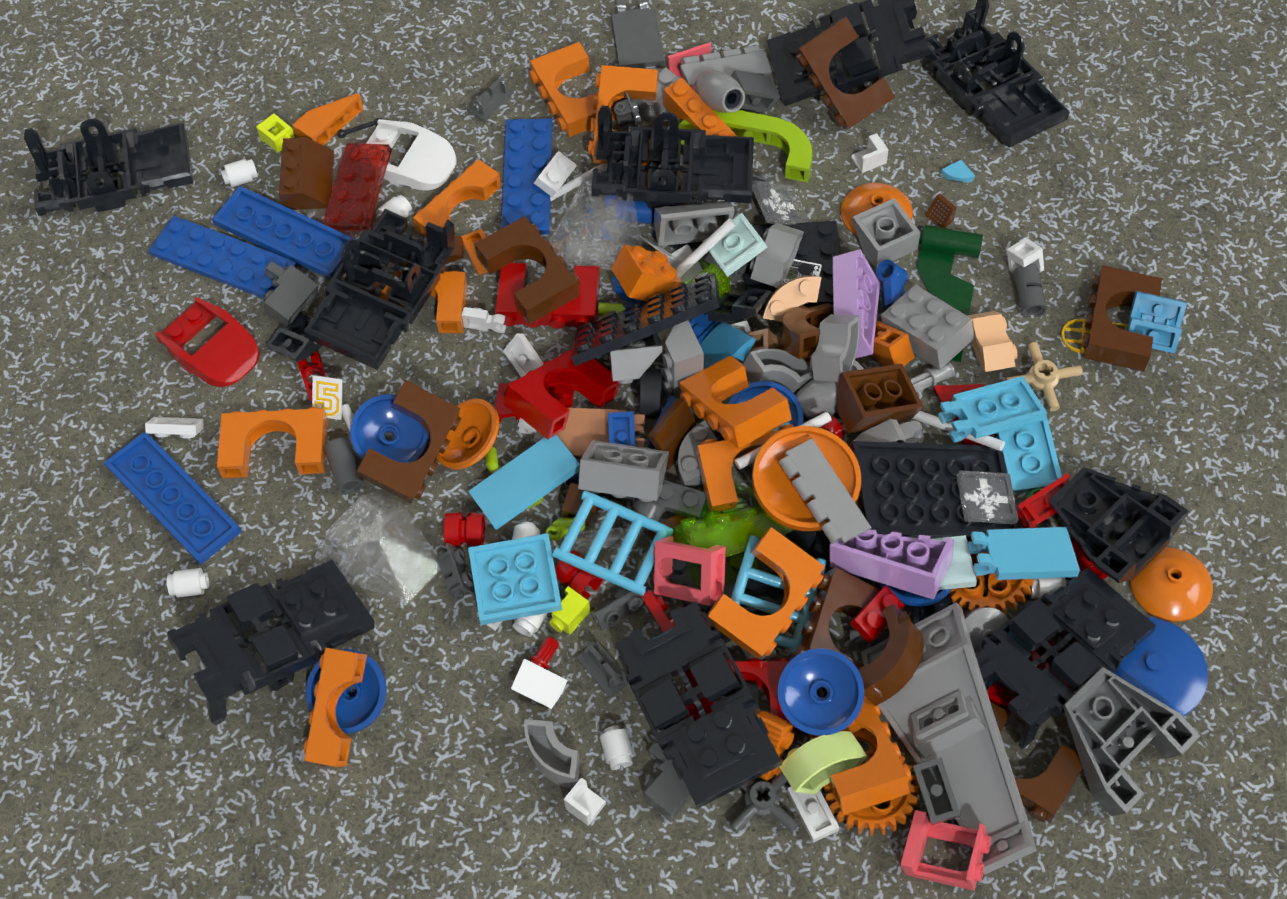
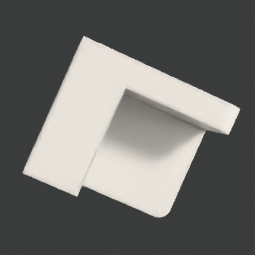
(873, 156)
(1025, 253)
(583, 802)

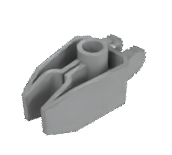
(893, 432)

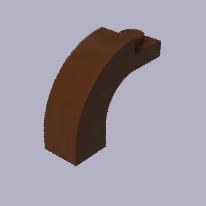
(802, 329)
(897, 662)

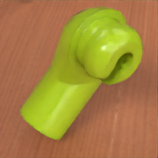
(491, 461)
(559, 528)

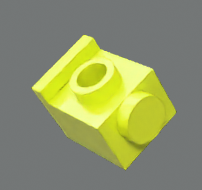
(274, 137)
(573, 612)

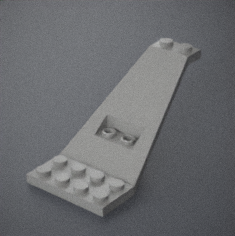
(950, 717)

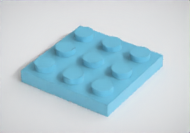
(514, 579)

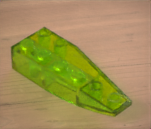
(727, 529)

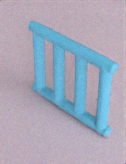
(588, 563)
(746, 571)

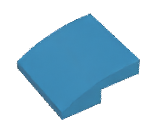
(1157, 318)
(725, 342)

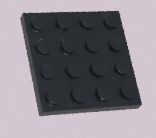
(817, 246)

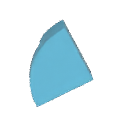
(958, 171)

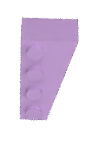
(857, 294)
(895, 560)

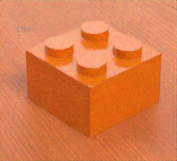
(644, 272)

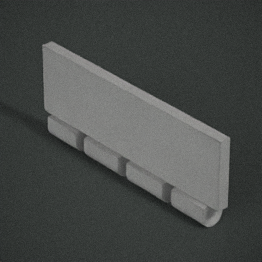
(750, 61)
(830, 496)

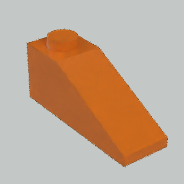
(325, 121)
(891, 346)

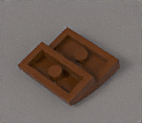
(672, 430)

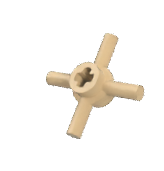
(1045, 375)

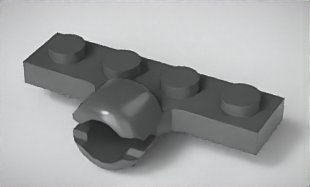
(672, 498)

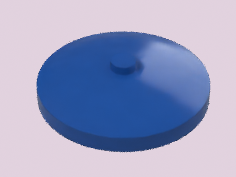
(1168, 667)

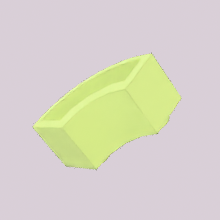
(814, 762)

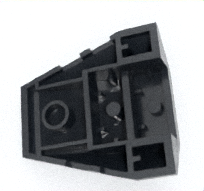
(1117, 522)

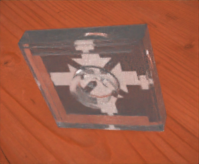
(779, 203)
(987, 497)

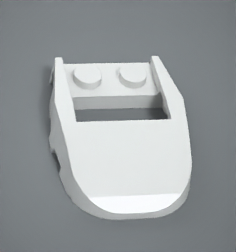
(426, 162)

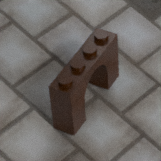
(816, 58)
(523, 241)
(1104, 339)
(407, 478)
(836, 593)
(1047, 791)

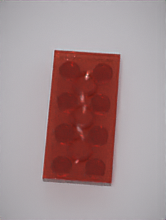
(357, 186)

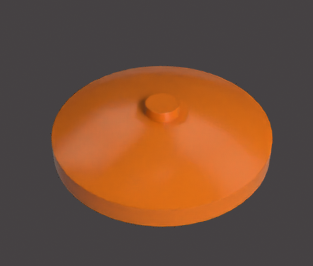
(775, 489)

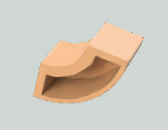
(791, 295)
(991, 341)

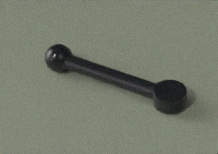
(342, 133)

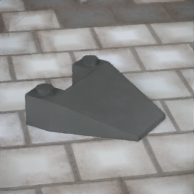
(1111, 726)

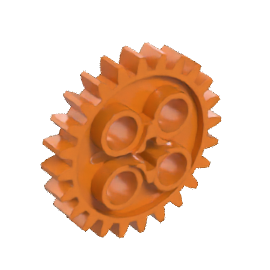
(975, 598)
(873, 817)

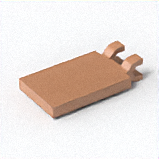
(590, 425)

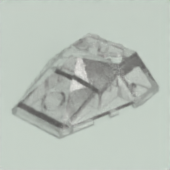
(595, 228)
(380, 548)

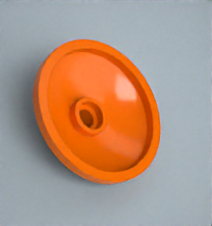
(865, 197)
(473, 435)
(1169, 597)

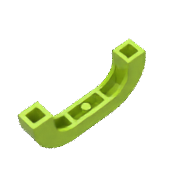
(772, 132)

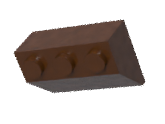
(305, 174)
(876, 396)

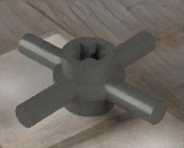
(763, 808)

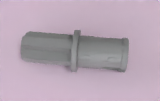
(931, 377)

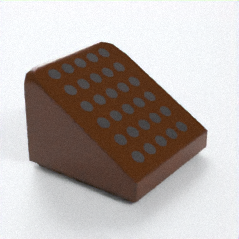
(941, 212)

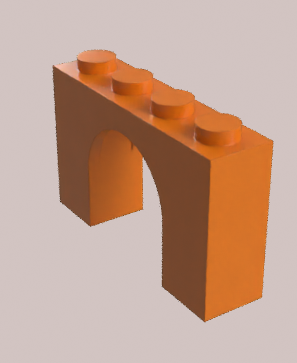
(550, 72)
(612, 85)
(451, 298)
(736, 422)
(242, 429)
(715, 467)
(798, 574)
(880, 777)

